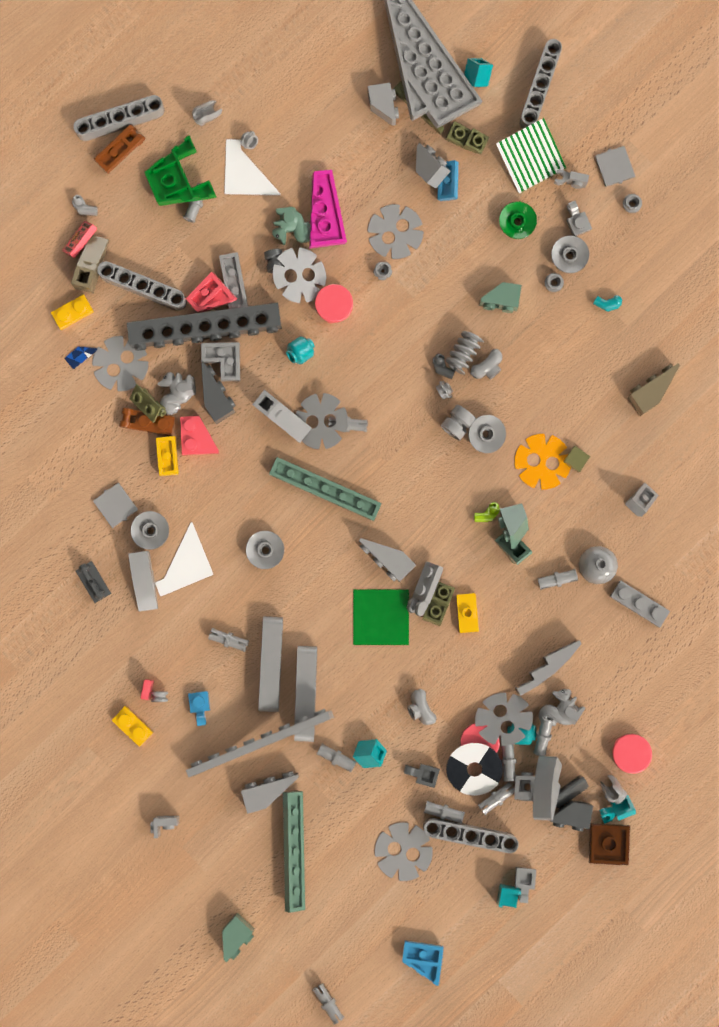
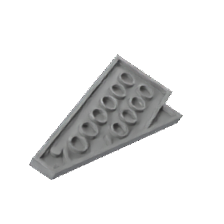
(427, 70)

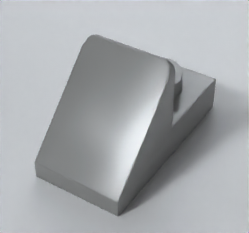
(642, 500)

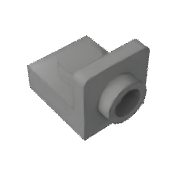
(167, 822)

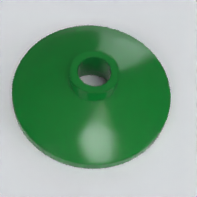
(518, 211)

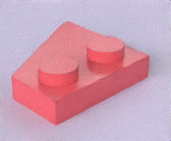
(210, 294)
(195, 437)

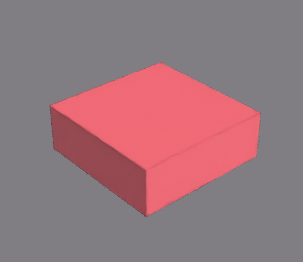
(147, 689)

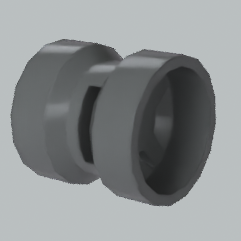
(271, 257)

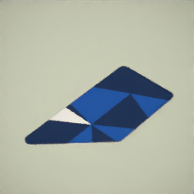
(79, 355)

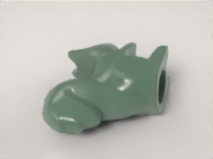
(293, 222)

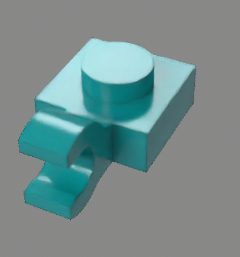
(621, 810)

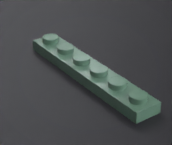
(325, 489)
(293, 851)

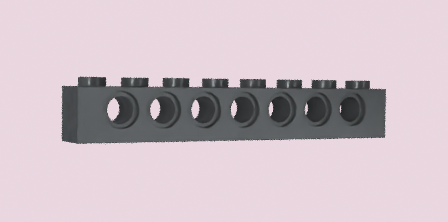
(138, 328)

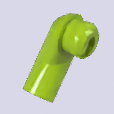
(489, 515)

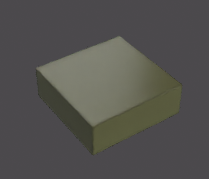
(576, 459)

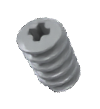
(463, 351)

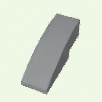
(143, 580)
(546, 787)

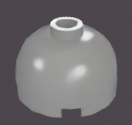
(598, 565)

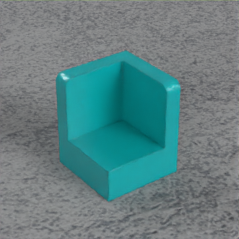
(478, 72)
(369, 753)
(508, 896)

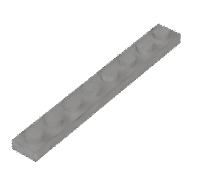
(252, 745)

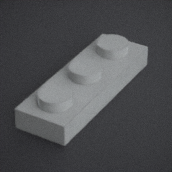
(233, 279)
(639, 604)

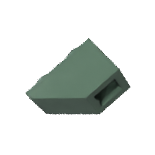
(504, 297)
(514, 522)
(234, 935)

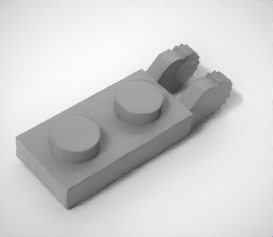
(425, 589)

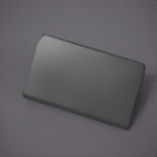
(571, 790)

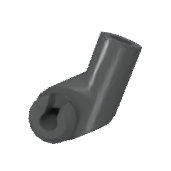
(440, 366)

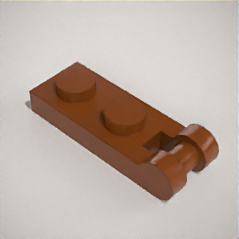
(119, 149)
(162, 425)

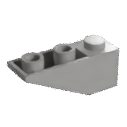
(282, 416)
(393, 560)
(262, 795)

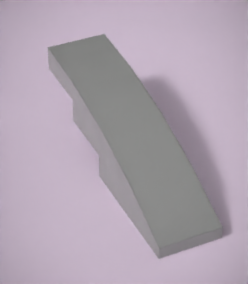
(554, 662)

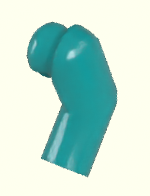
(610, 304)

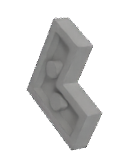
(225, 353)

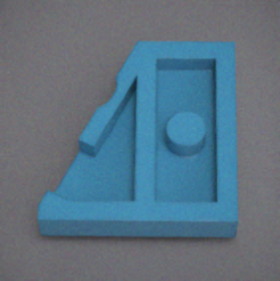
(424, 959)

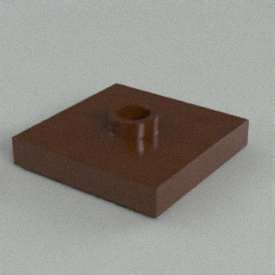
(609, 844)

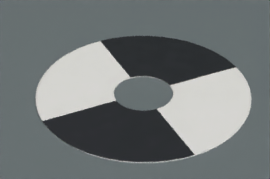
(474, 752)

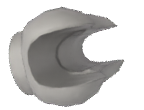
(205, 113)
(489, 366)
(420, 708)
(615, 792)

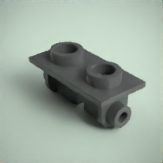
(93, 581)

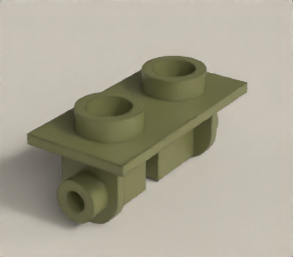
(146, 403)

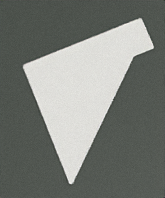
(243, 175)
(187, 566)

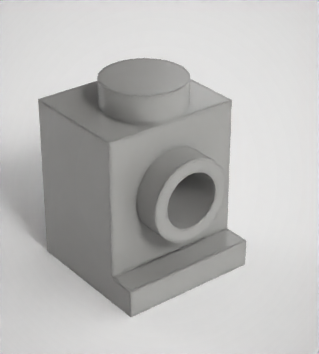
(521, 793)

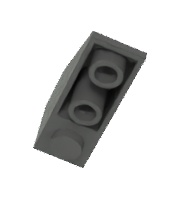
(214, 398)

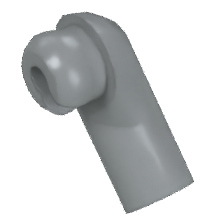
(82, 208)

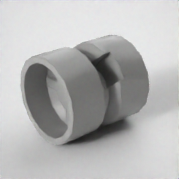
(458, 422)

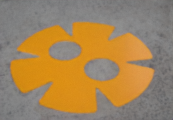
(533, 474)

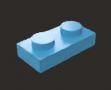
(449, 186)

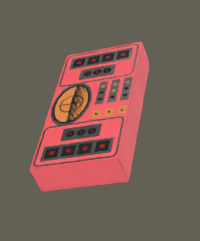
(79, 239)

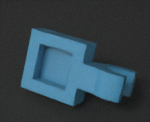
(199, 703)

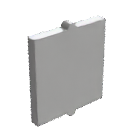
(615, 166)
(115, 505)

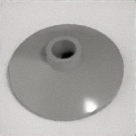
(574, 246)
(495, 437)
(140, 528)
(258, 542)

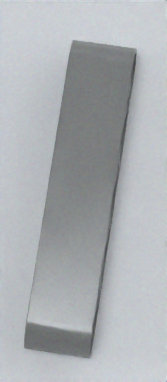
(541, 76)
(110, 115)
(135, 279)
(270, 664)
(306, 689)
(478, 841)

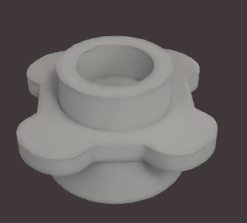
(444, 390)

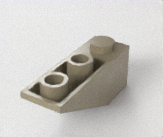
(86, 271)
(651, 394)

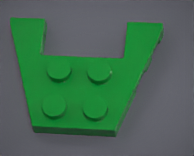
(169, 179)

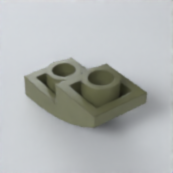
(466, 138)
(439, 603)

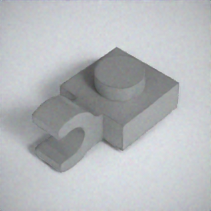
(575, 179)
(578, 221)
(525, 880)

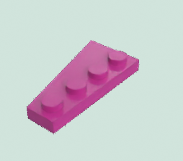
(326, 217)

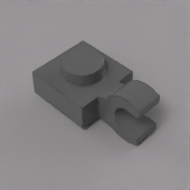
(425, 775)

